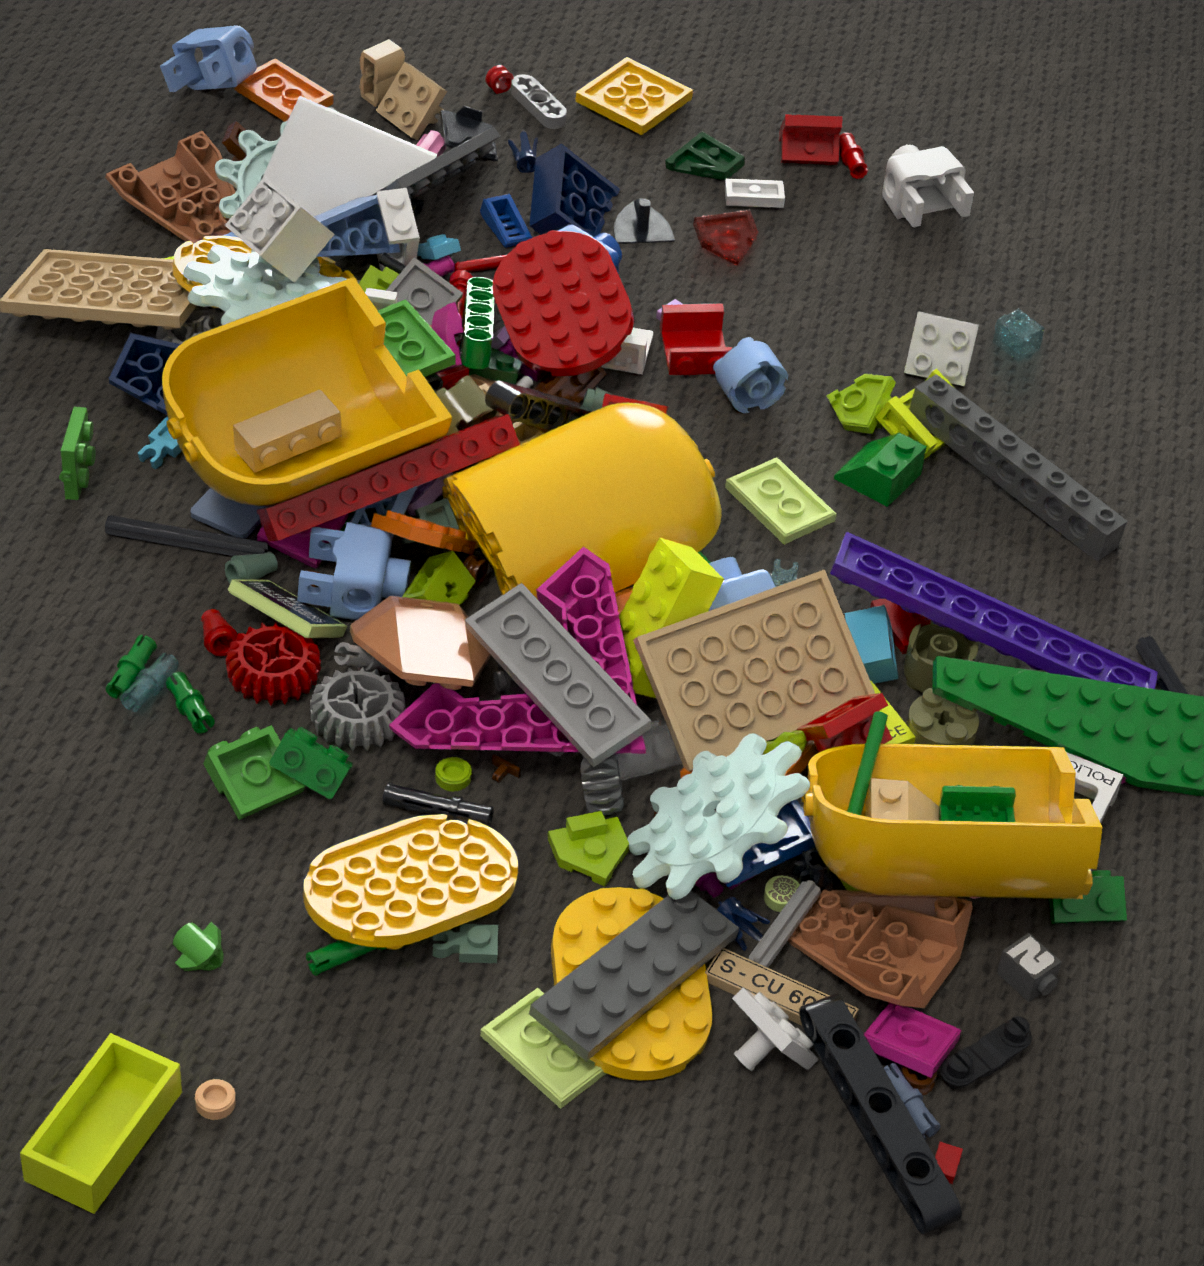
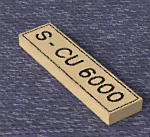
(736, 972)

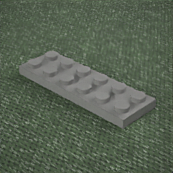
(558, 674)

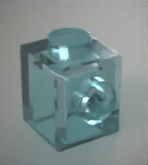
(1018, 334)

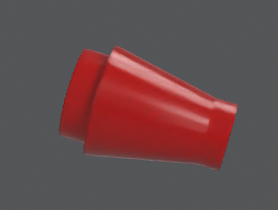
(217, 633)

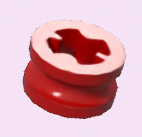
(493, 76)

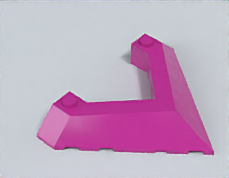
(585, 604)

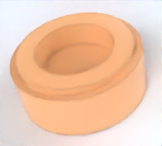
(215, 1099)

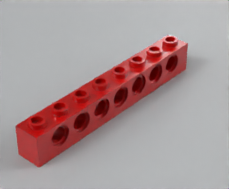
(389, 478)

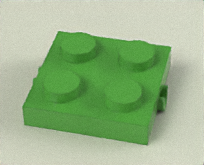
(77, 453)

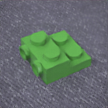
(245, 775)

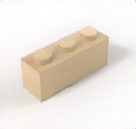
(287, 430)

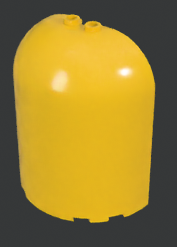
(281, 354)
(592, 483)
(1035, 857)

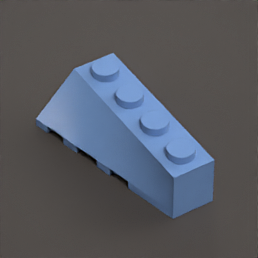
(356, 229)

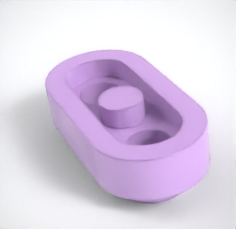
(426, 494)

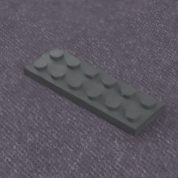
(446, 165)
(633, 973)

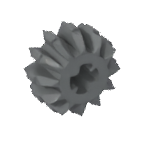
(602, 786)

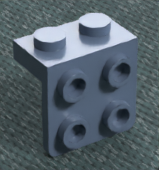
(226, 514)

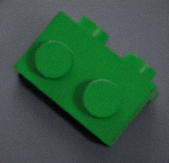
(310, 762)
(977, 804)
(1102, 904)

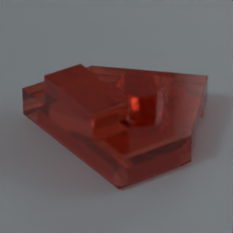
(727, 234)

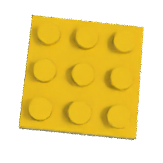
(634, 95)

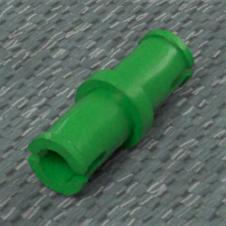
(131, 665)
(190, 702)

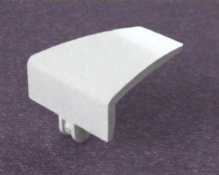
(335, 159)

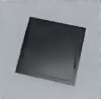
(464, 126)

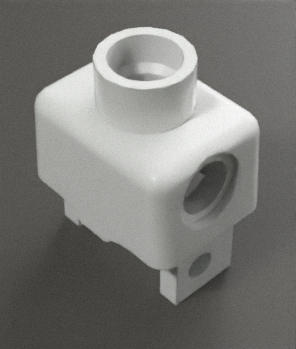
(918, 183)

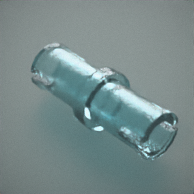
(149, 682)

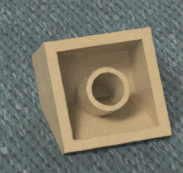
(898, 801)

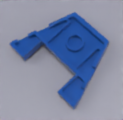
(764, 856)

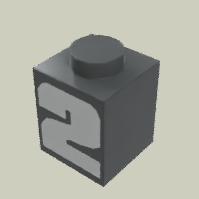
(1029, 968)

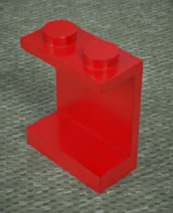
(692, 337)

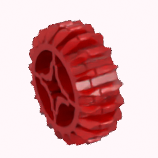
(273, 664)

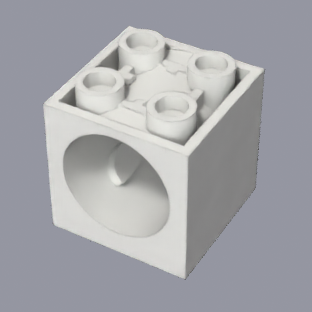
(279, 229)

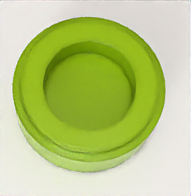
(453, 774)

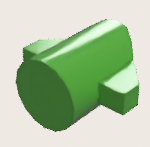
(199, 947)

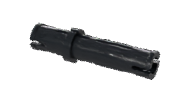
(434, 804)

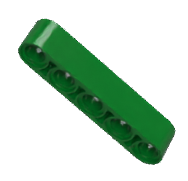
(478, 323)

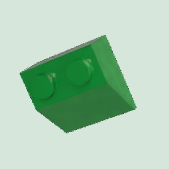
(884, 468)

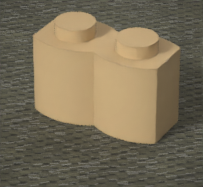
(379, 69)

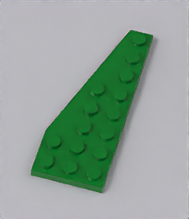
(1127, 728)

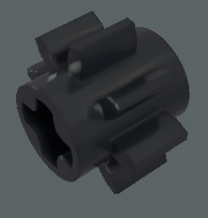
(813, 868)

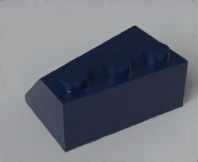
(569, 193)
(141, 369)

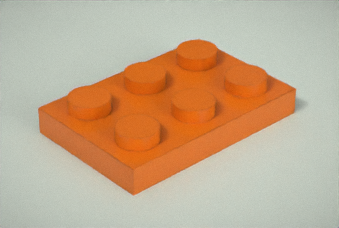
(279, 87)

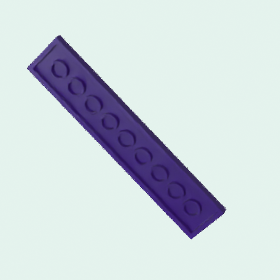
(981, 616)

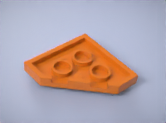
(424, 531)

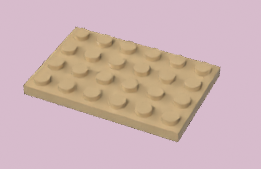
(100, 289)
(753, 667)

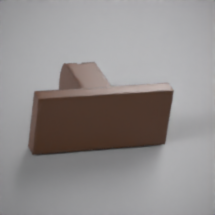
(504, 768)

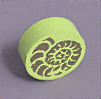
(779, 891)

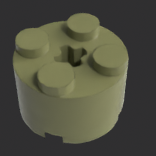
(465, 404)
(926, 644)
(941, 721)

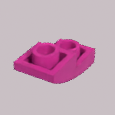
(448, 325)

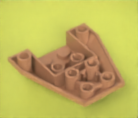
(180, 191)
(422, 641)
(886, 943)

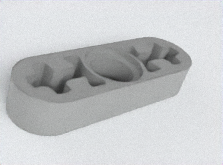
(549, 112)

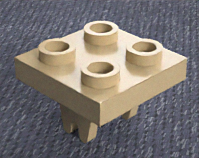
(412, 101)

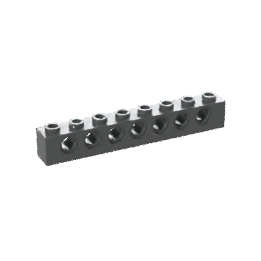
(1017, 468)

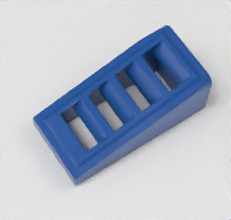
(504, 204)

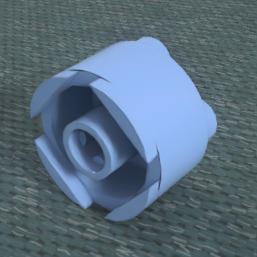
(751, 375)

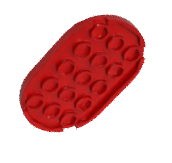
(562, 303)

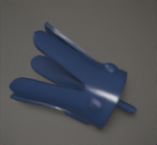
(526, 157)
(743, 918)

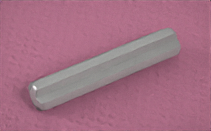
(785, 923)

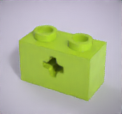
(441, 580)

